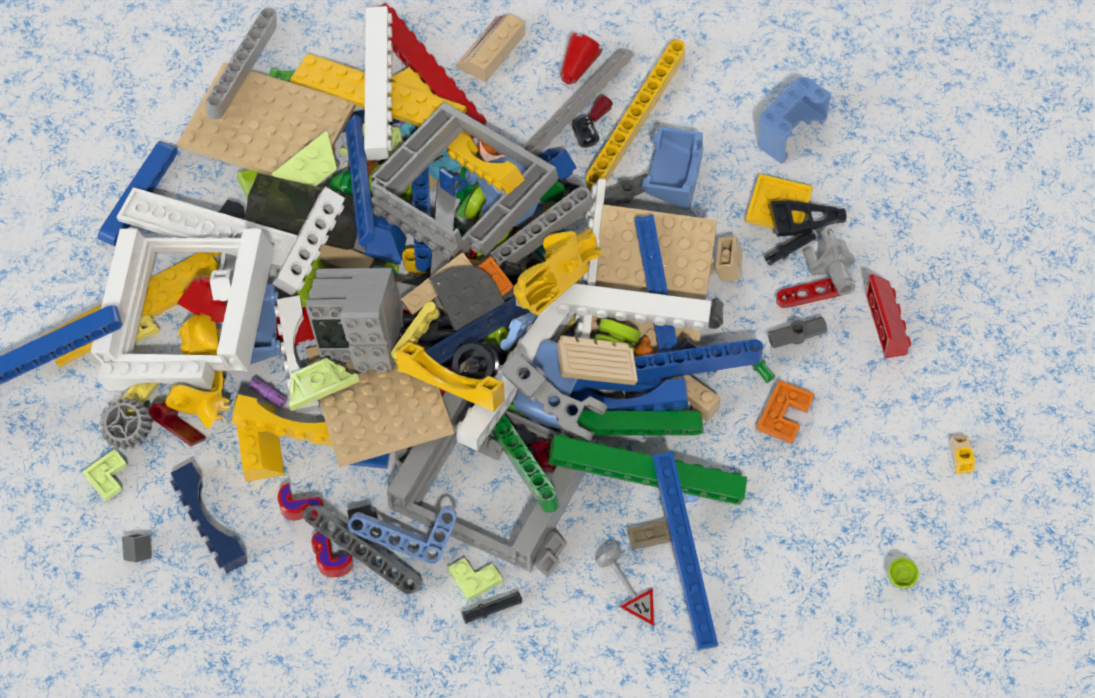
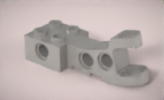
(539, 389)

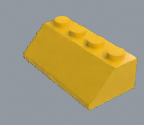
(260, 452)

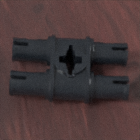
(435, 332)

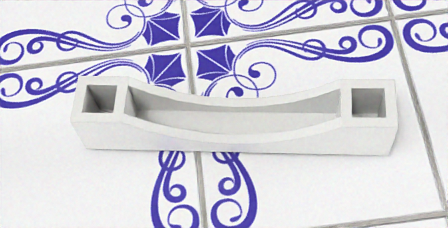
(222, 279)
(291, 317)
(121, 375)

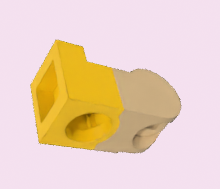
(962, 454)

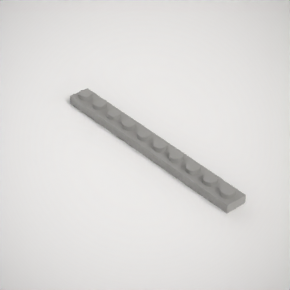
(578, 101)

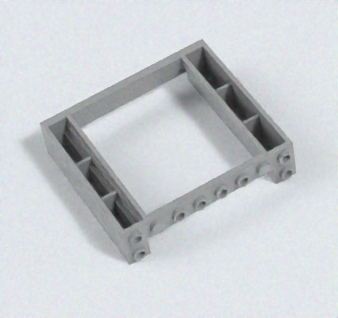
(427, 460)

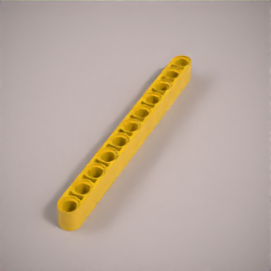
(637, 113)

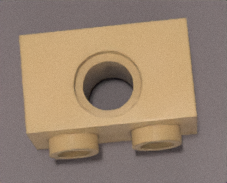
(729, 258)

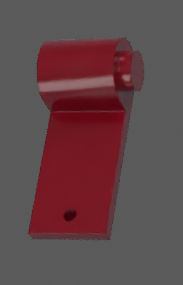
(169, 420)

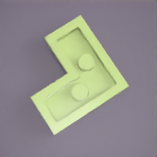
(101, 474)
(473, 583)

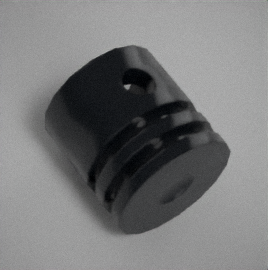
(585, 129)

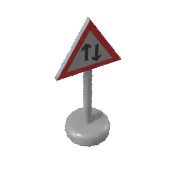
(640, 606)

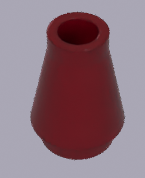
(600, 108)

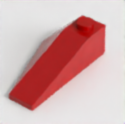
(199, 300)

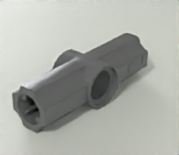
(624, 191)
(806, 328)

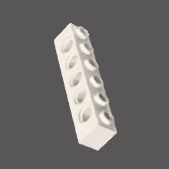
(285, 278)

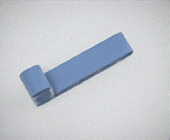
(407, 536)

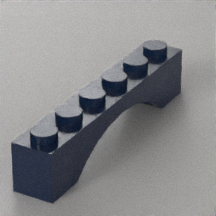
(226, 548)

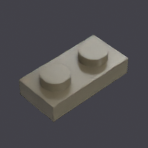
(649, 535)

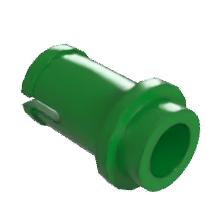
(764, 371)

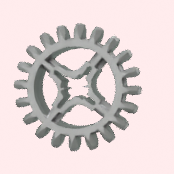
(131, 436)

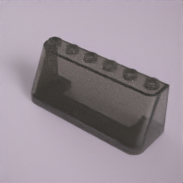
(287, 204)

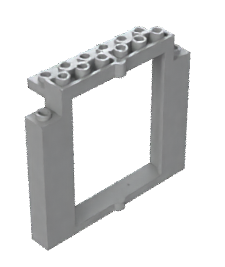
(421, 151)

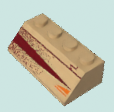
(492, 46)

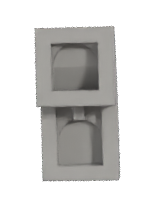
(547, 556)

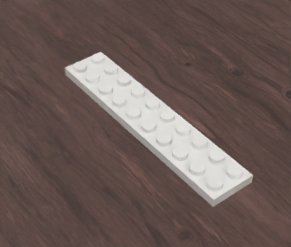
(593, 218)
(187, 220)

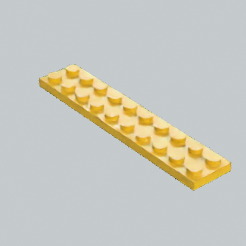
(349, 83)
(162, 293)

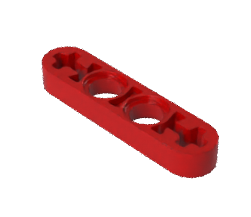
(810, 289)

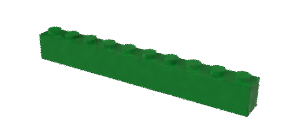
(639, 469)

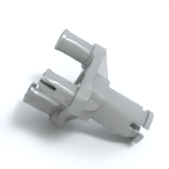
(833, 262)

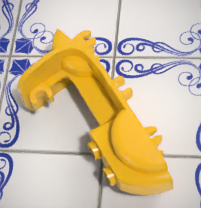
(565, 264)
(199, 338)

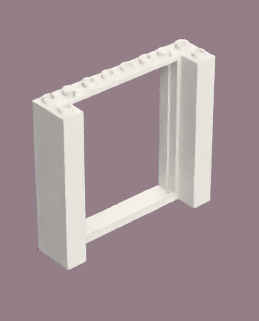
(129, 285)

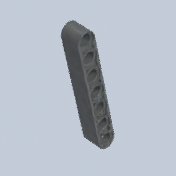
(372, 549)

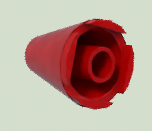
(579, 56)

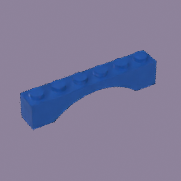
(669, 395)

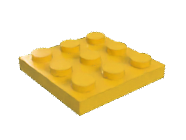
(775, 189)

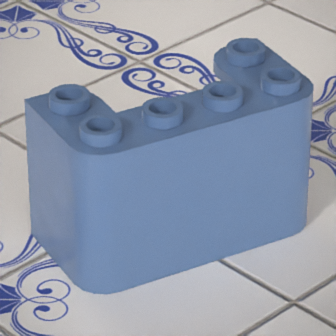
(799, 102)

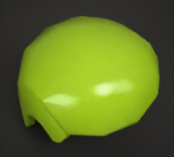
(903, 573)

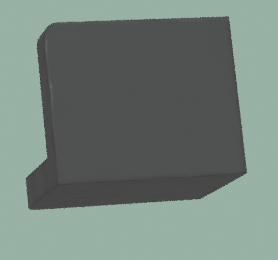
(136, 547)

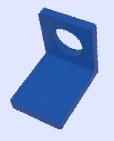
(447, 182)

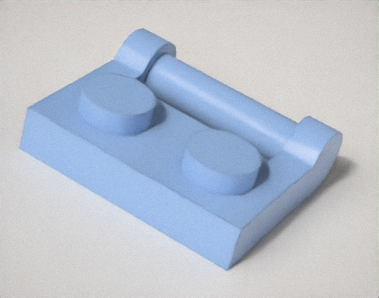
(517, 330)

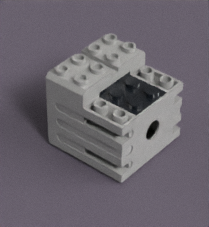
(356, 316)

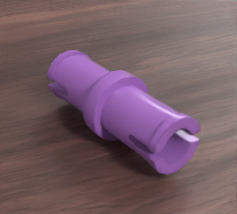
(268, 392)

